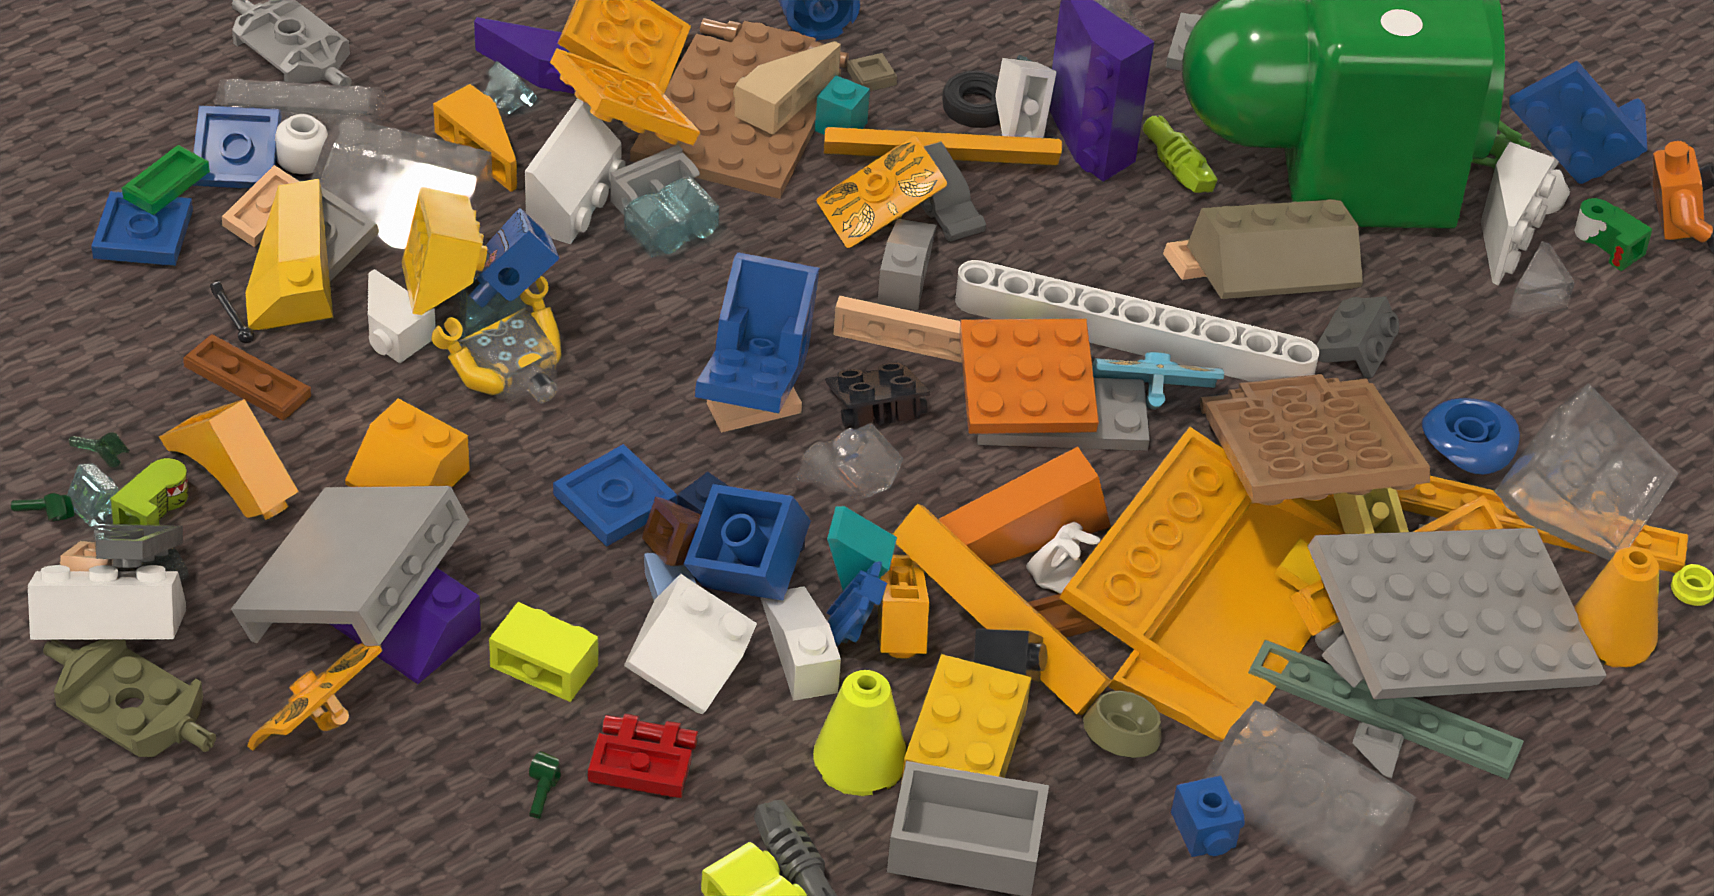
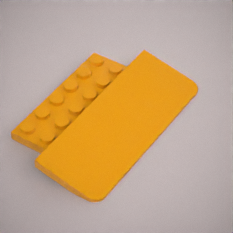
(1197, 586)

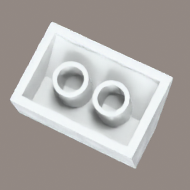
(572, 174)
(105, 603)

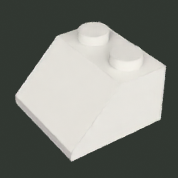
(690, 643)

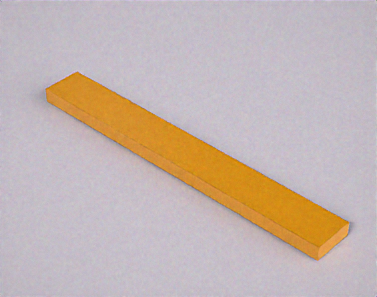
(1445, 496)

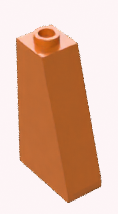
(1032, 509)

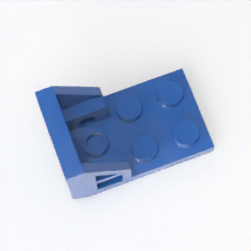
(761, 333)

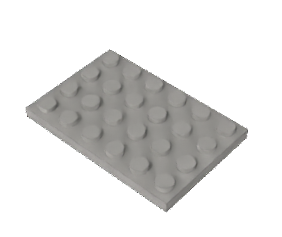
(1455, 612)

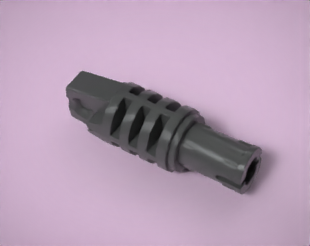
(792, 848)

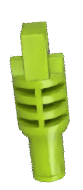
(1180, 156)

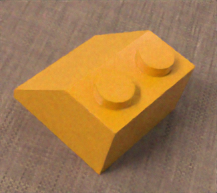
(409, 450)

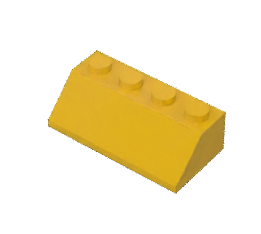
(441, 248)

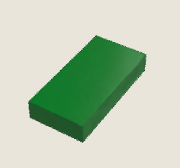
(165, 179)

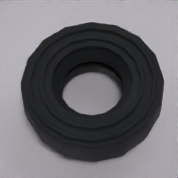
(968, 113)

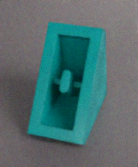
(858, 544)

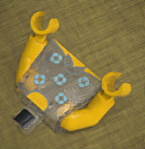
(510, 355)

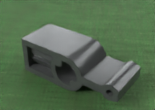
(952, 204)

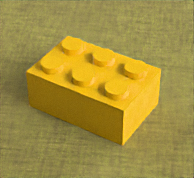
(970, 718)

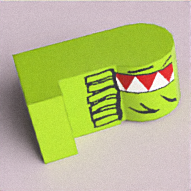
(151, 494)

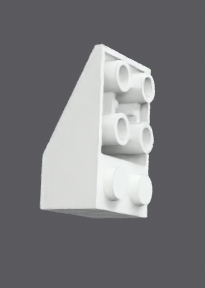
(1515, 206)

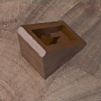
(670, 531)

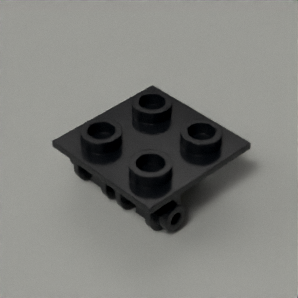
(867, 391)

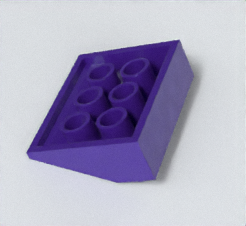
(1099, 86)

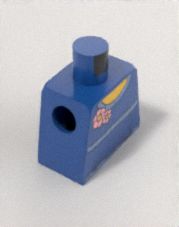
(513, 260)

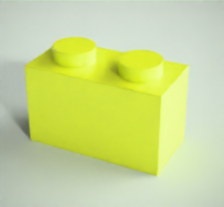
(544, 651)

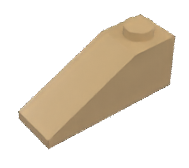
(784, 86)

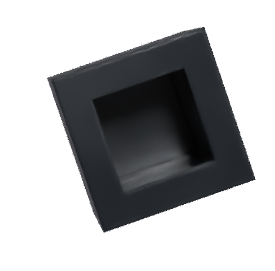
(1011, 651)

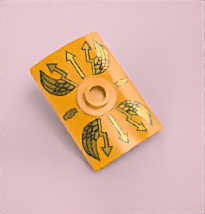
(881, 192)
(314, 691)

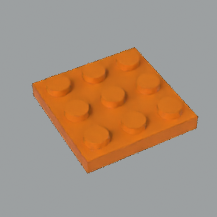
(1028, 376)

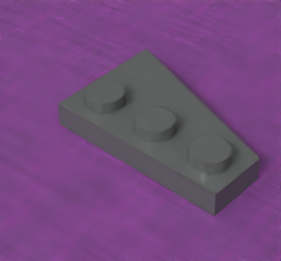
(135, 543)

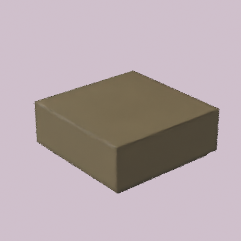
(872, 72)

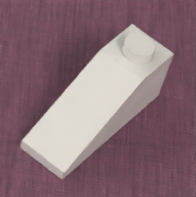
(804, 644)

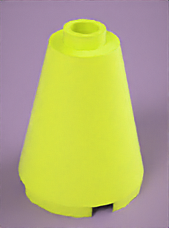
(861, 738)

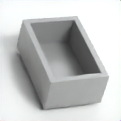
(967, 828)

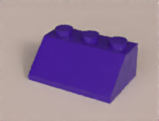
(431, 627)

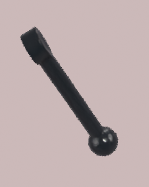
(245, 333)

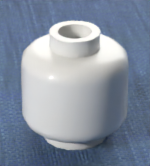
(299, 143)

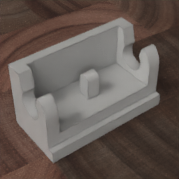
(650, 175)

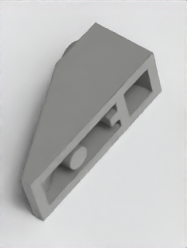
(905, 264)

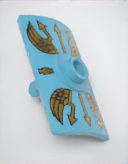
(1157, 370)

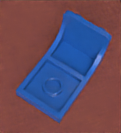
(1581, 122)

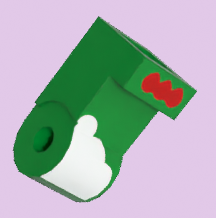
(1612, 231)

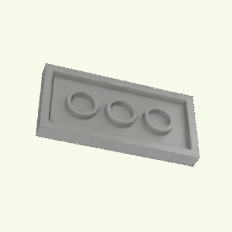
(1120, 425)

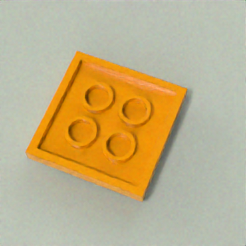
(627, 37)
(625, 98)

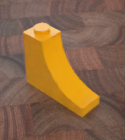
(237, 455)

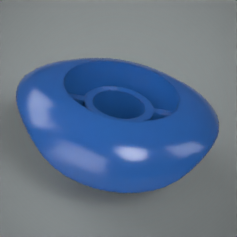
(1473, 434)

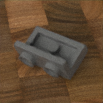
(1360, 332)

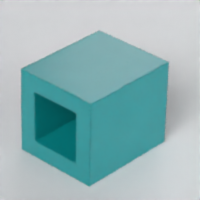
(842, 105)

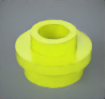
(1693, 585)

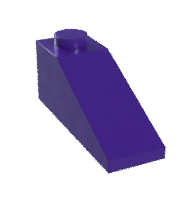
(522, 51)

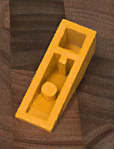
(474, 121)
(903, 609)

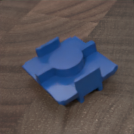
(855, 604)

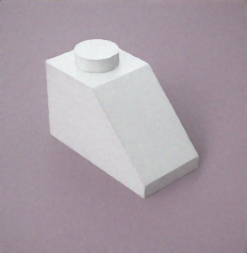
(1024, 97)
(391, 321)

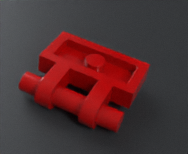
(642, 764)

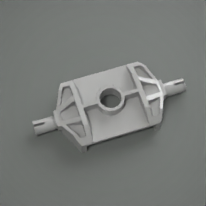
(309, 50)

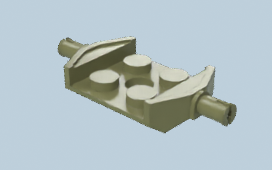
(107, 674)

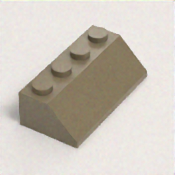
(1278, 248)

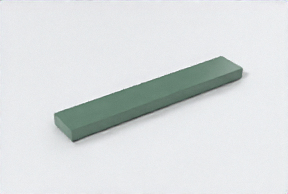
(1408, 716)

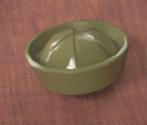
(1124, 724)

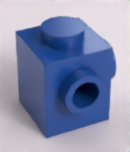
(1207, 816)

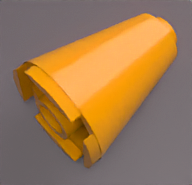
(1622, 608)

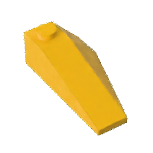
(292, 262)

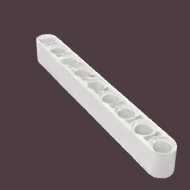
(1136, 323)

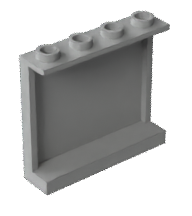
(354, 560)

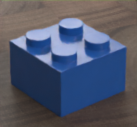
(747, 542)

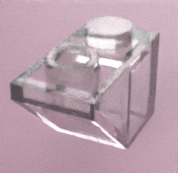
(852, 464)

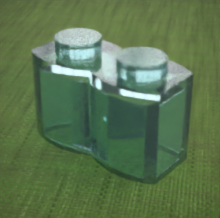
(671, 217)

